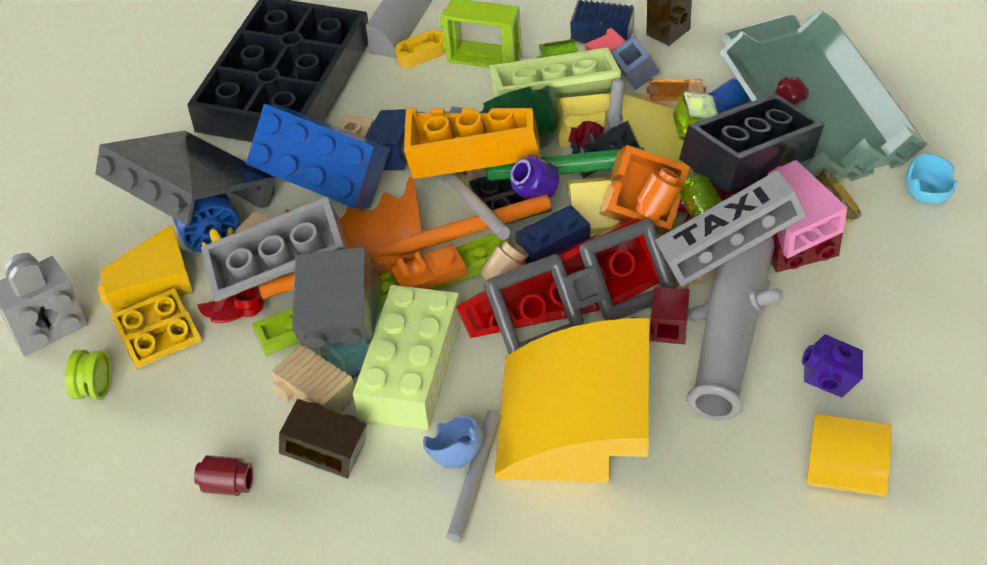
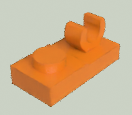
(430, 269)

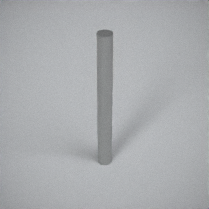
(473, 479)

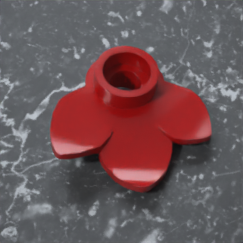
(243, 304)

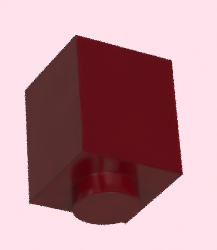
(670, 315)

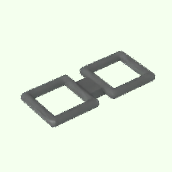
(582, 286)

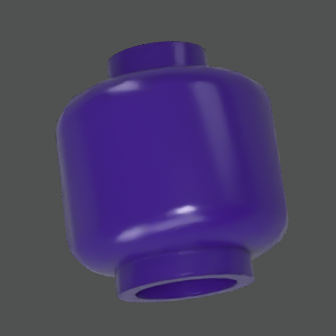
(534, 177)

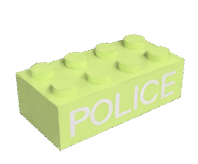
(408, 357)

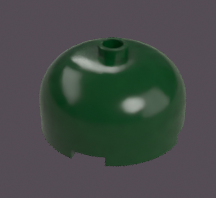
(545, 107)

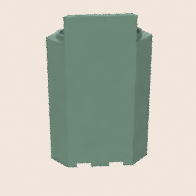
(859, 114)

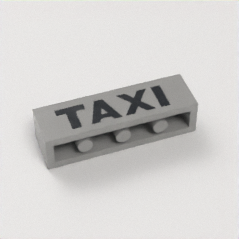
(730, 228)

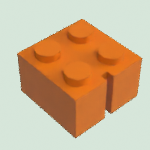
(629, 176)

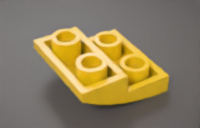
(155, 328)
(850, 455)

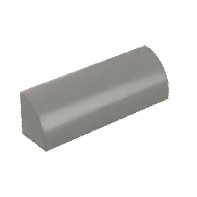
(393, 23)

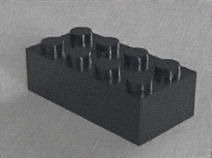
(750, 141)

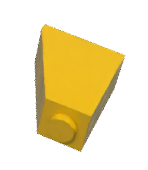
(145, 272)

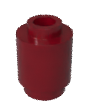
(223, 475)

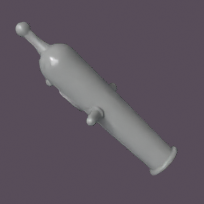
(731, 318)

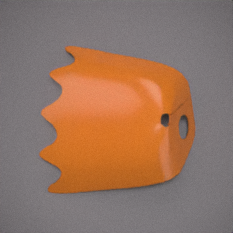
(384, 224)

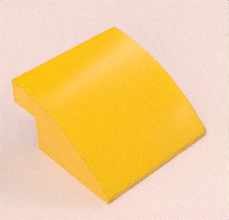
(575, 402)

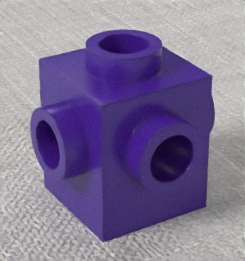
(833, 365)

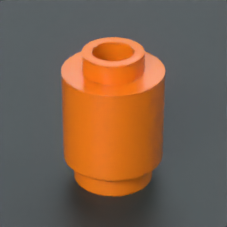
(658, 194)

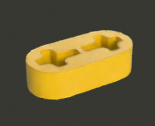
(420, 48)

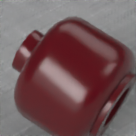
(792, 90)

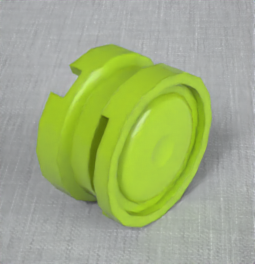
(88, 374)

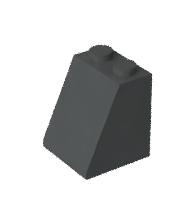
(335, 297)

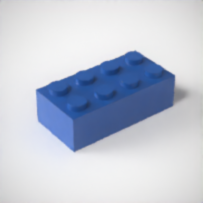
(317, 156)

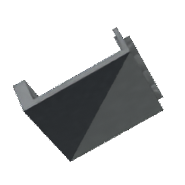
(177, 170)

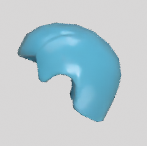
(930, 179)

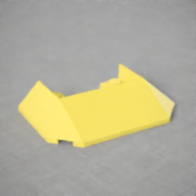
(654, 131)

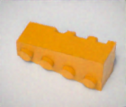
(468, 140)

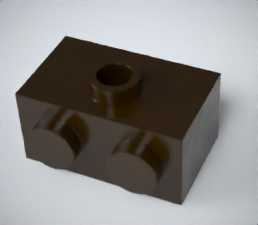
(668, 19)
(322, 438)

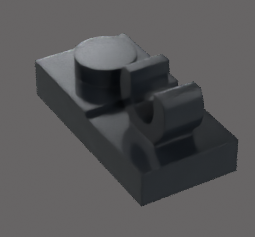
(613, 139)

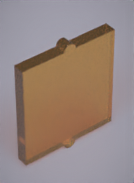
(673, 88)

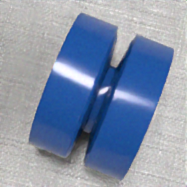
(208, 214)

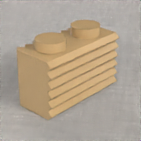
(312, 380)

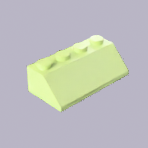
(570, 74)

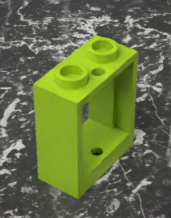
(479, 53)

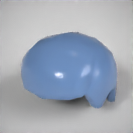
(455, 442)

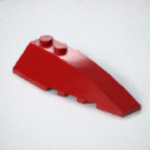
(535, 301)

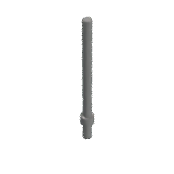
(477, 205)

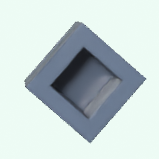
(635, 62)

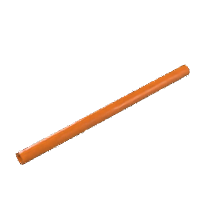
(427, 238)

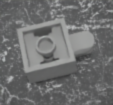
(34, 296)

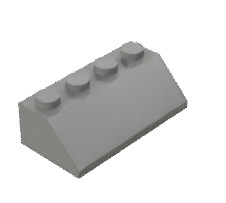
(271, 248)

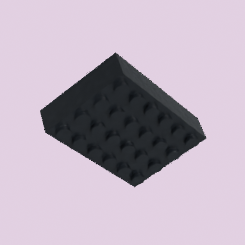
(280, 57)

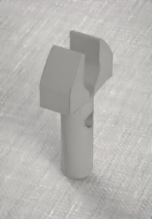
(613, 116)

